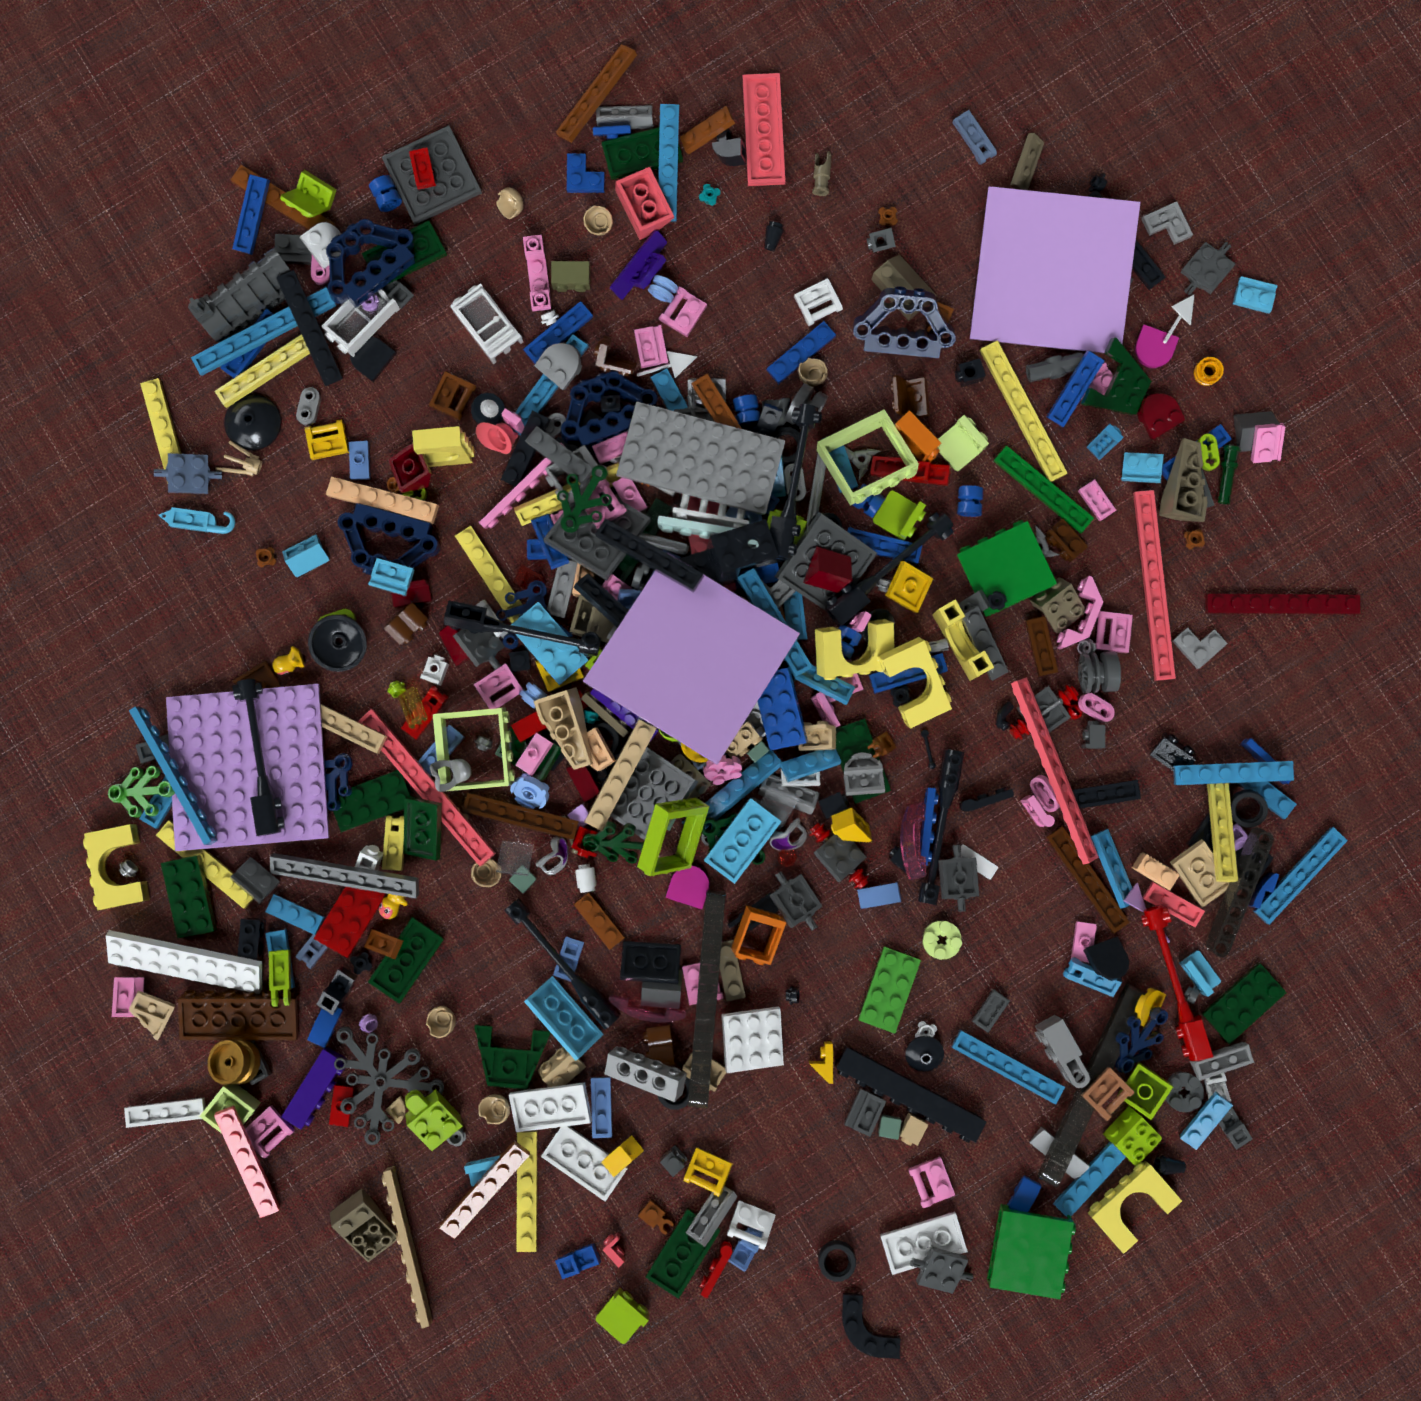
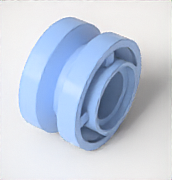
(663, 288)
(531, 694)

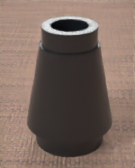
(773, 235)
(1168, 1165)

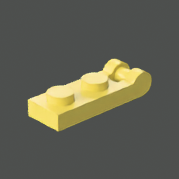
(393, 844)

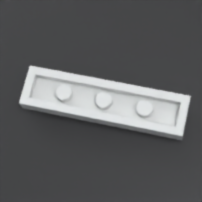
(164, 1112)

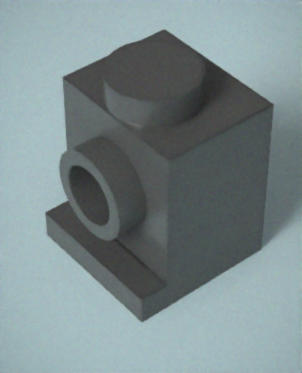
(886, 234)
(1094, 736)
(673, 1160)

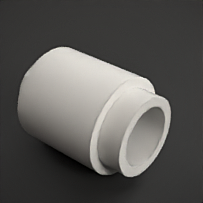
(585, 878)

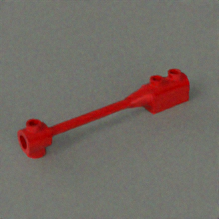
(1190, 1027)

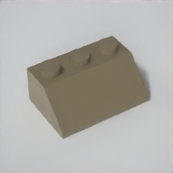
(899, 273)

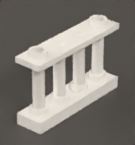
(702, 516)

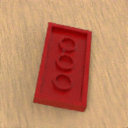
(349, 919)

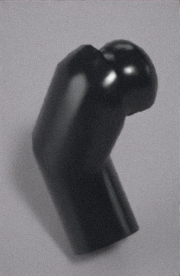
(1001, 722)

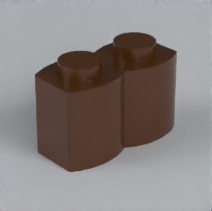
(406, 623)
(660, 1044)

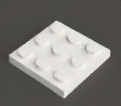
(752, 1039)

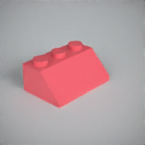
(644, 202)

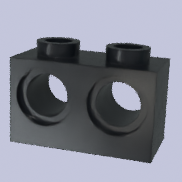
(252, 938)

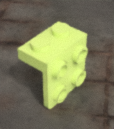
(962, 443)

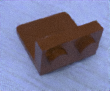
(610, 363)
(910, 396)

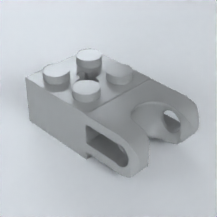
(1062, 1050)

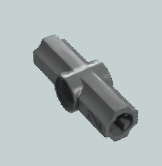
(1053, 367)

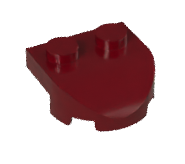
(1159, 414)

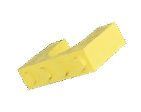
(443, 446)
(950, 622)
(829, 650)
(934, 698)
(98, 847)
(1107, 1211)

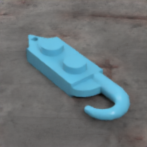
(196, 520)

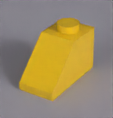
(851, 826)

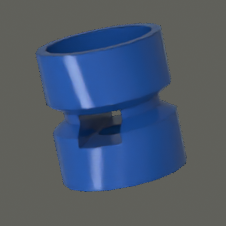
(384, 191)
(746, 408)
(970, 501)
(870, 504)
(852, 636)

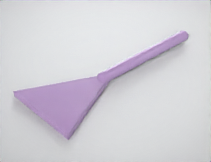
(1136, 900)

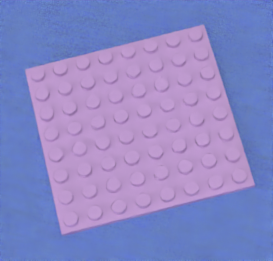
(1054, 269)
(692, 661)
(217, 757)

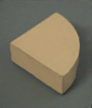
(397, 1109)

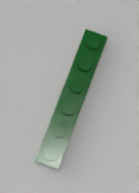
(1043, 489)

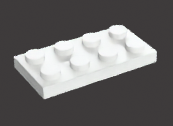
(550, 1107)
(581, 1161)
(917, 1239)

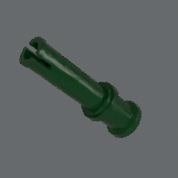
(1229, 465)

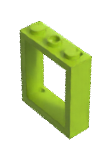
(695, 814)

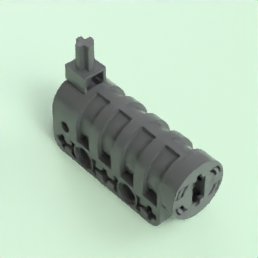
(241, 299)

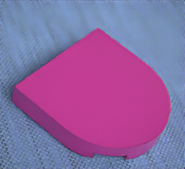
(1151, 349)
(689, 887)

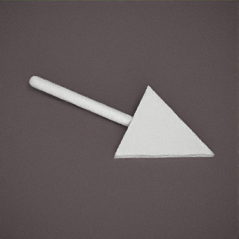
(1184, 310)
(678, 363)

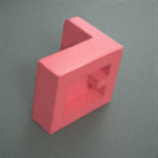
(616, 1254)

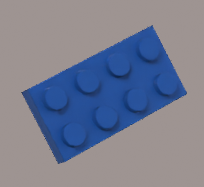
(782, 712)

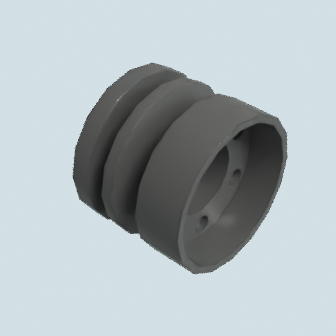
(1099, 672)

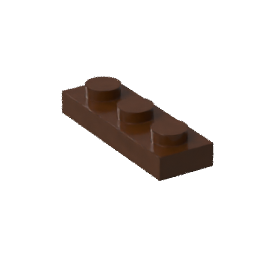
(1041, 646)

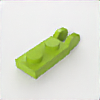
(280, 976)

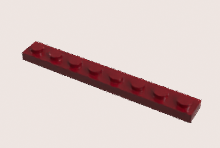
(1282, 604)

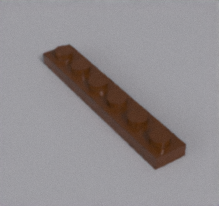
(520, 816)
(1087, 880)

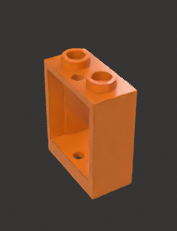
(918, 438)
(764, 917)

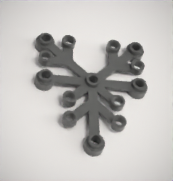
(366, 1063)

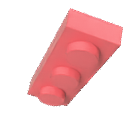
(1176, 905)

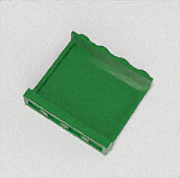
(1007, 564)
(1030, 1253)

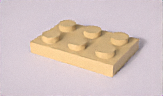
(1198, 873)

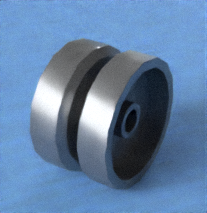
(803, 397)

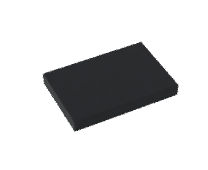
(650, 962)

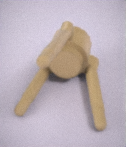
(252, 464)

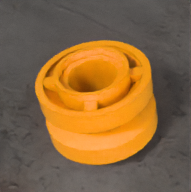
(1214, 364)

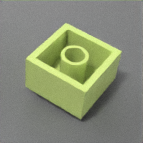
(228, 1096)

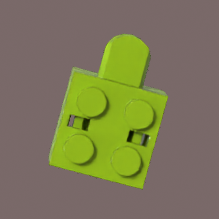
(431, 1118)

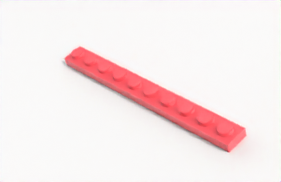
(1154, 585)
(1055, 771)
(425, 787)

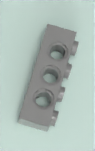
(651, 1080)

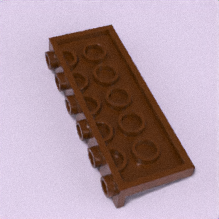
(236, 1016)

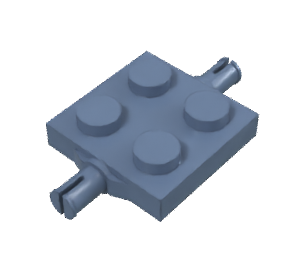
(187, 473)

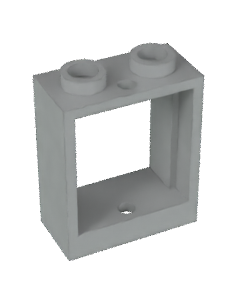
(554, 471)

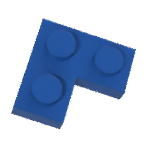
(581, 181)

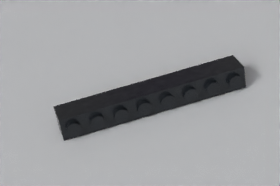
(911, 1094)

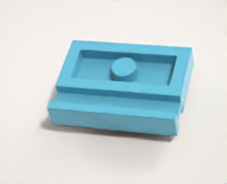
(1255, 294)
(1142, 467)
(391, 577)

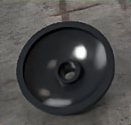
(262, 428)
(328, 652)

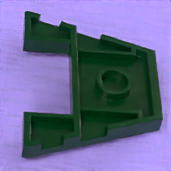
(1126, 387)
(509, 1065)

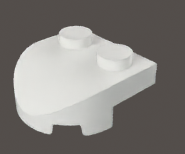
(318, 239)

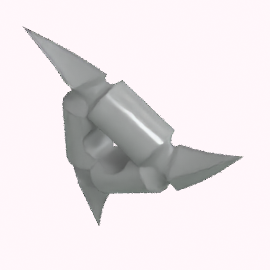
(853, 456)
(1041, 539)

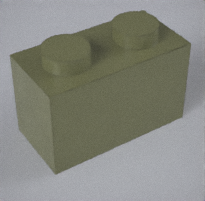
(570, 275)

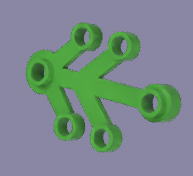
(119, 792)

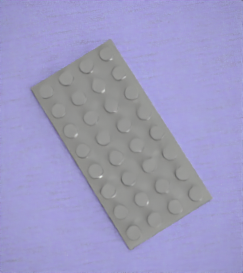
(700, 458)

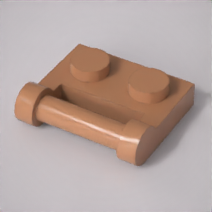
(1102, 1089)

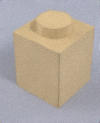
(912, 1129)

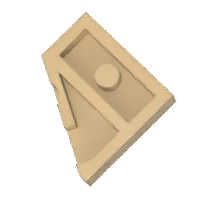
(151, 1012)

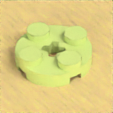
(931, 935)

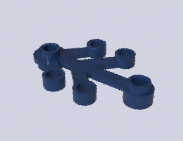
(533, 597)
(342, 770)
(1140, 1042)

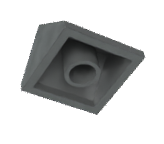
(1245, 427)
(662, 994)

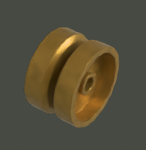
(233, 1062)

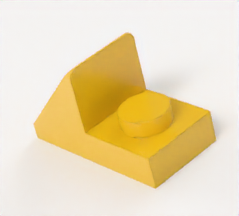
(825, 1067)
(622, 1156)

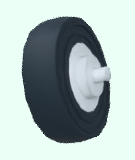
(487, 409)

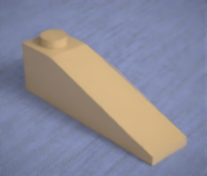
(566, 722)

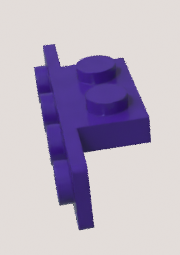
(641, 267)

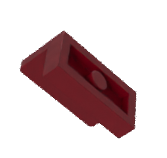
(417, 592)
(584, 782)

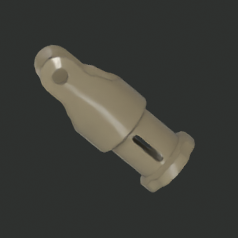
(822, 175)

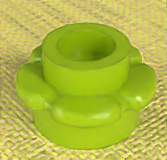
(396, 688)

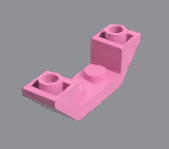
(537, 272)
(1088, 591)

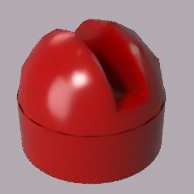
(1074, 716)

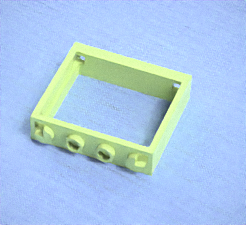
(855, 431)
(443, 754)

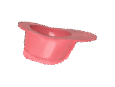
(496, 437)

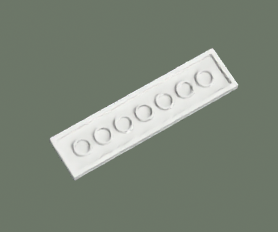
(184, 962)

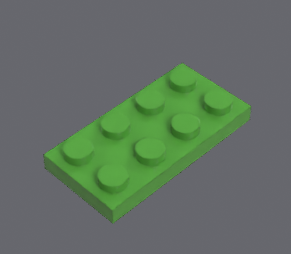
(889, 989)

